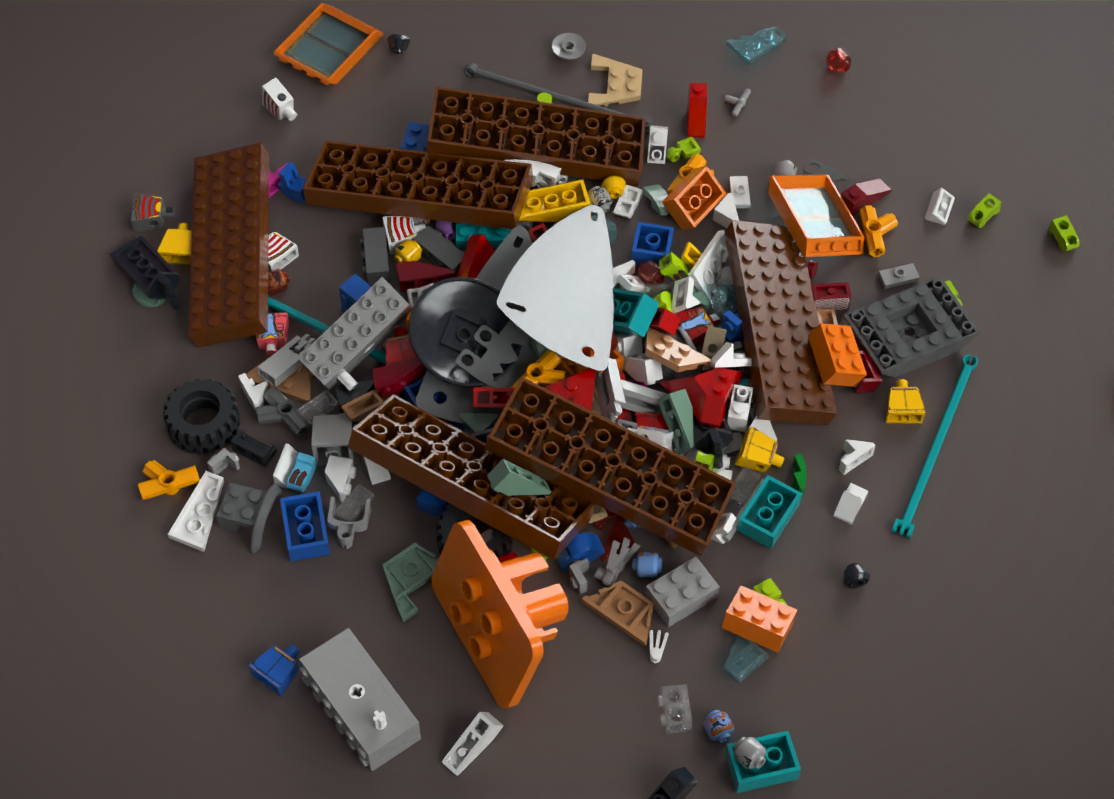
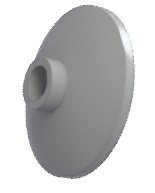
(568, 46)

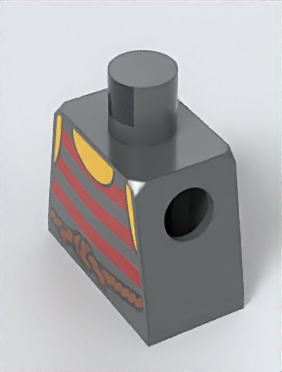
(149, 212)

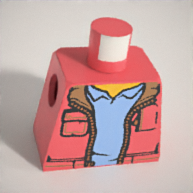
(277, 333)

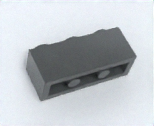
(439, 250)
(375, 254)

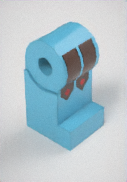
(302, 472)

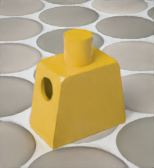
(177, 245)

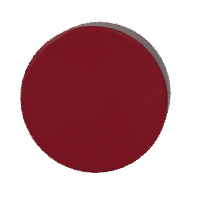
(812, 268)

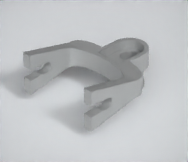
(347, 529)
(616, 562)

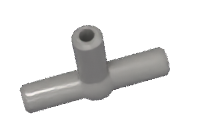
(739, 102)

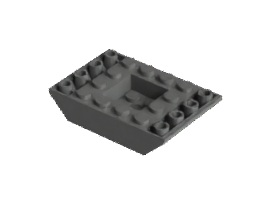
(927, 311)

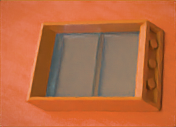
(328, 44)
(816, 215)

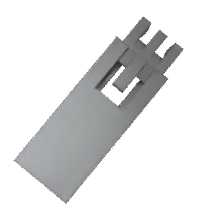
(285, 360)
(610, 391)
(637, 394)

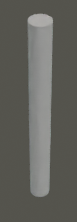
(727, 537)

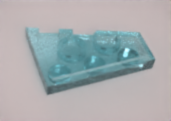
(757, 45)

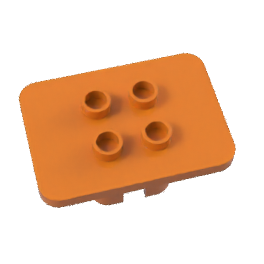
(492, 613)

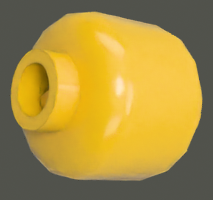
(408, 251)

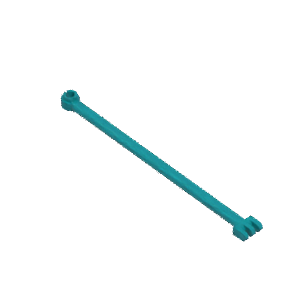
(314, 324)
(905, 522)

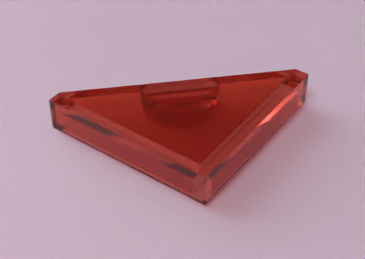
(617, 533)

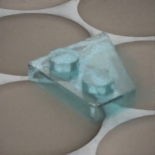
(744, 659)

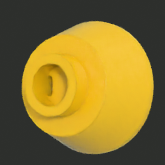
(615, 186)

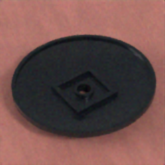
(445, 311)

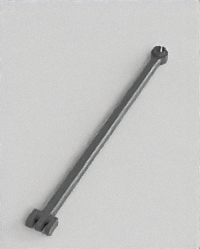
(472, 71)

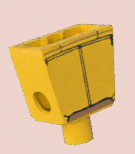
(904, 404)
(758, 451)

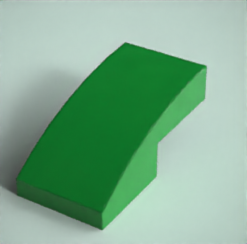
(799, 476)

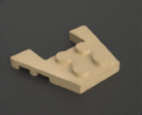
(623, 82)

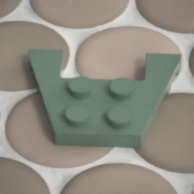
(406, 574)

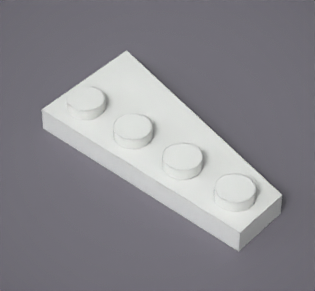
(709, 265)
(197, 516)

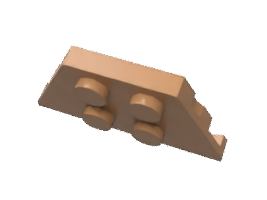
(672, 353)
(295, 386)
(624, 609)

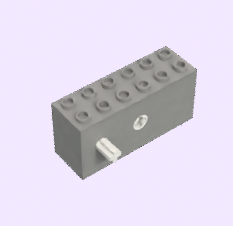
(355, 335)
(359, 700)

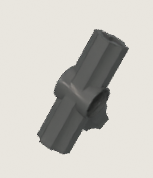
(275, 412)

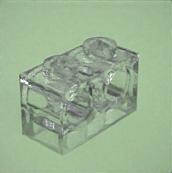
(679, 708)

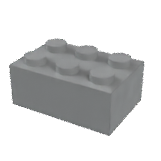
(682, 591)

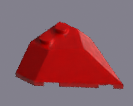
(707, 392)

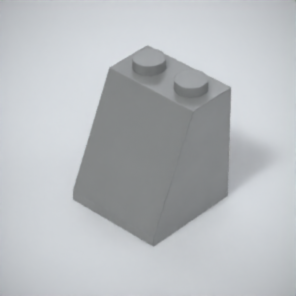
(331, 437)

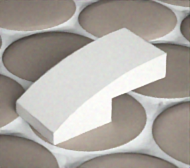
(628, 202)

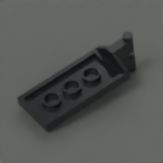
(148, 270)
(712, 439)

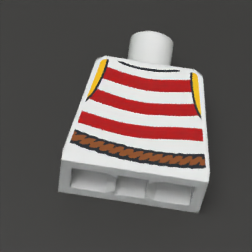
(278, 100)
(400, 229)
(280, 251)

